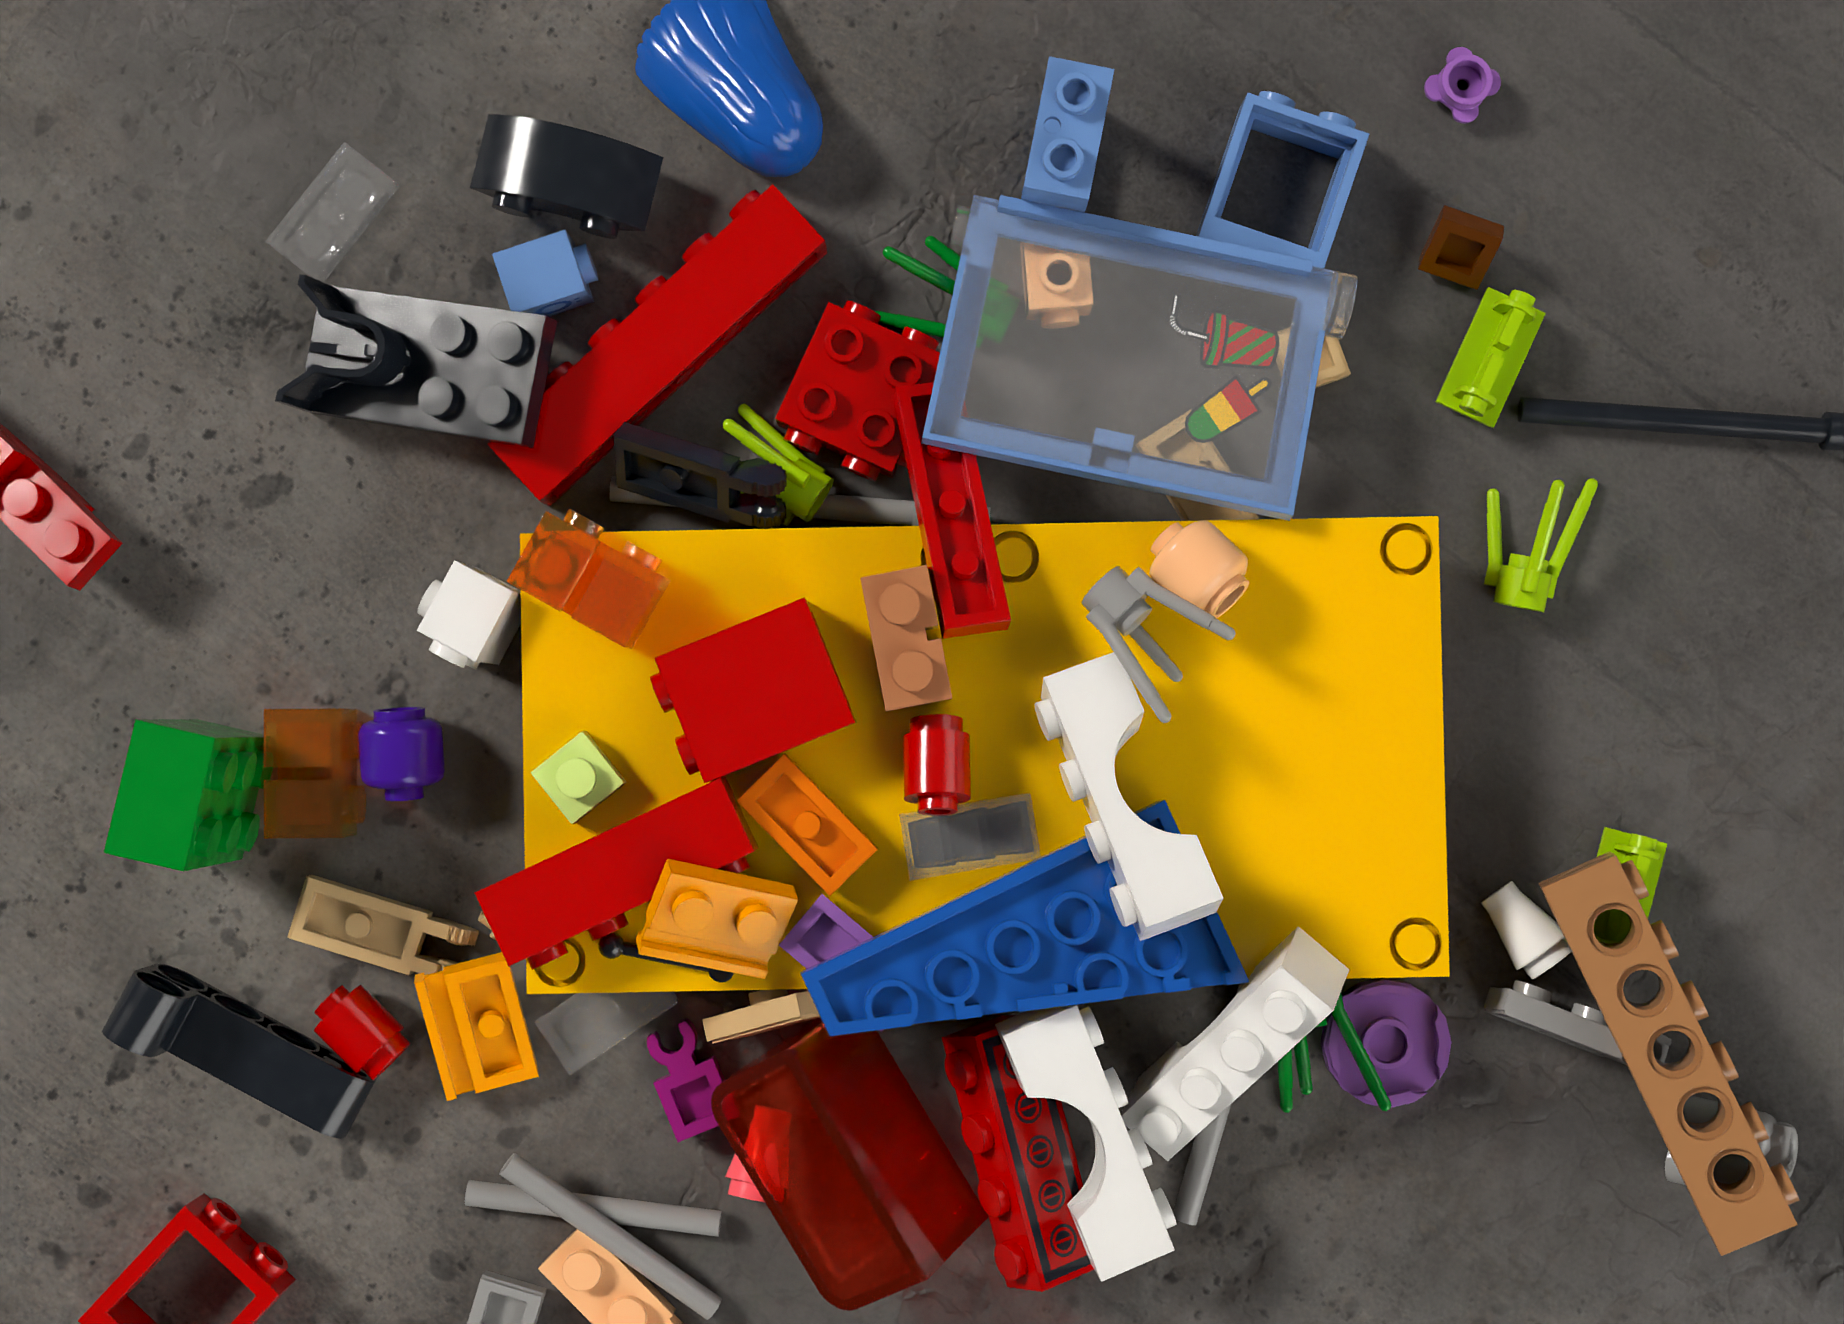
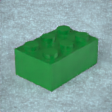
(188, 794)

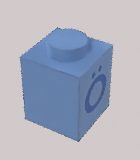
(546, 274)

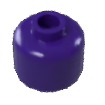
(401, 752)

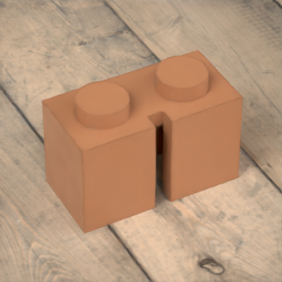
(898, 615)

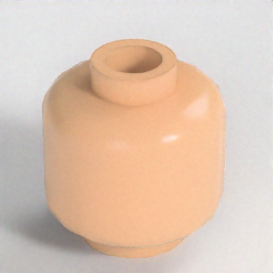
(1200, 566)

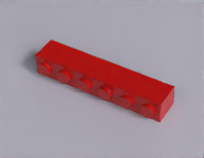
(664, 339)

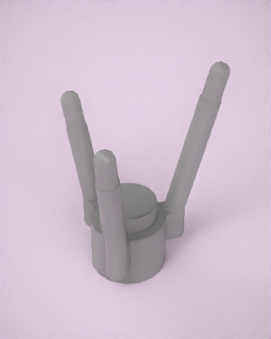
(1120, 606)

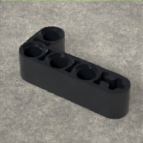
(239, 1045)

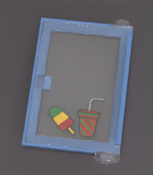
(1133, 354)

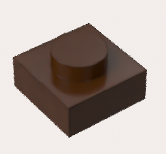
(1461, 247)

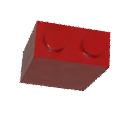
(752, 691)

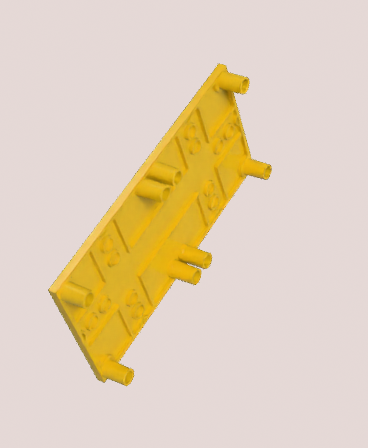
(1288, 751)

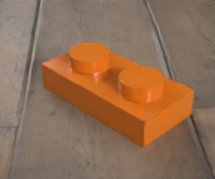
(807, 824)

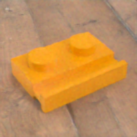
(716, 919)
(476, 1025)

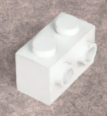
(470, 616)

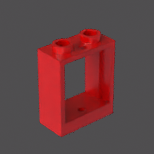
(219, 1231)

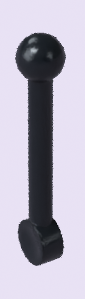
(613, 946)

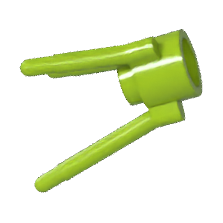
(806, 480)
(1532, 579)

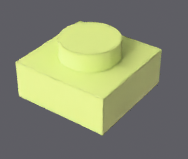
(578, 777)

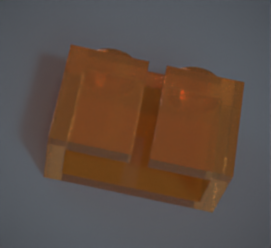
(589, 579)
(315, 773)

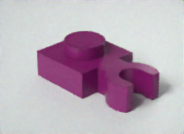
(689, 1086)

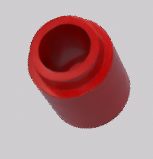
(936, 764)
(360, 1030)

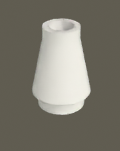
(1526, 930)

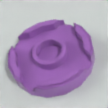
(1401, 1035)

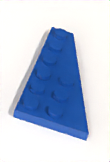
(1019, 946)

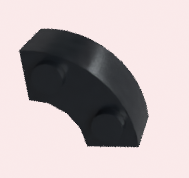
(566, 173)

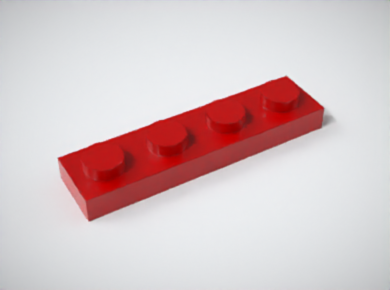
(952, 525)

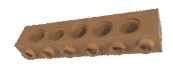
(1731, 1212)

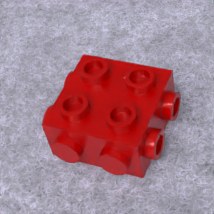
(848, 389)

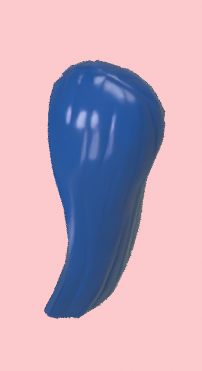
(733, 82)

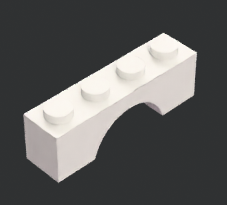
(1157, 873)
(1263, 1022)
(1115, 1209)

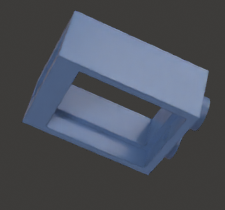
(1067, 134)
(1326, 134)

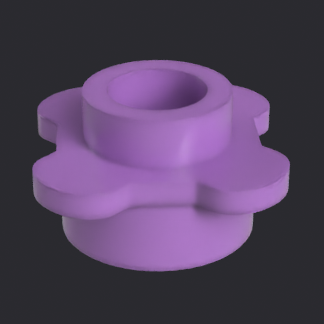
(1467, 67)

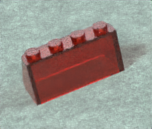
(847, 1163)

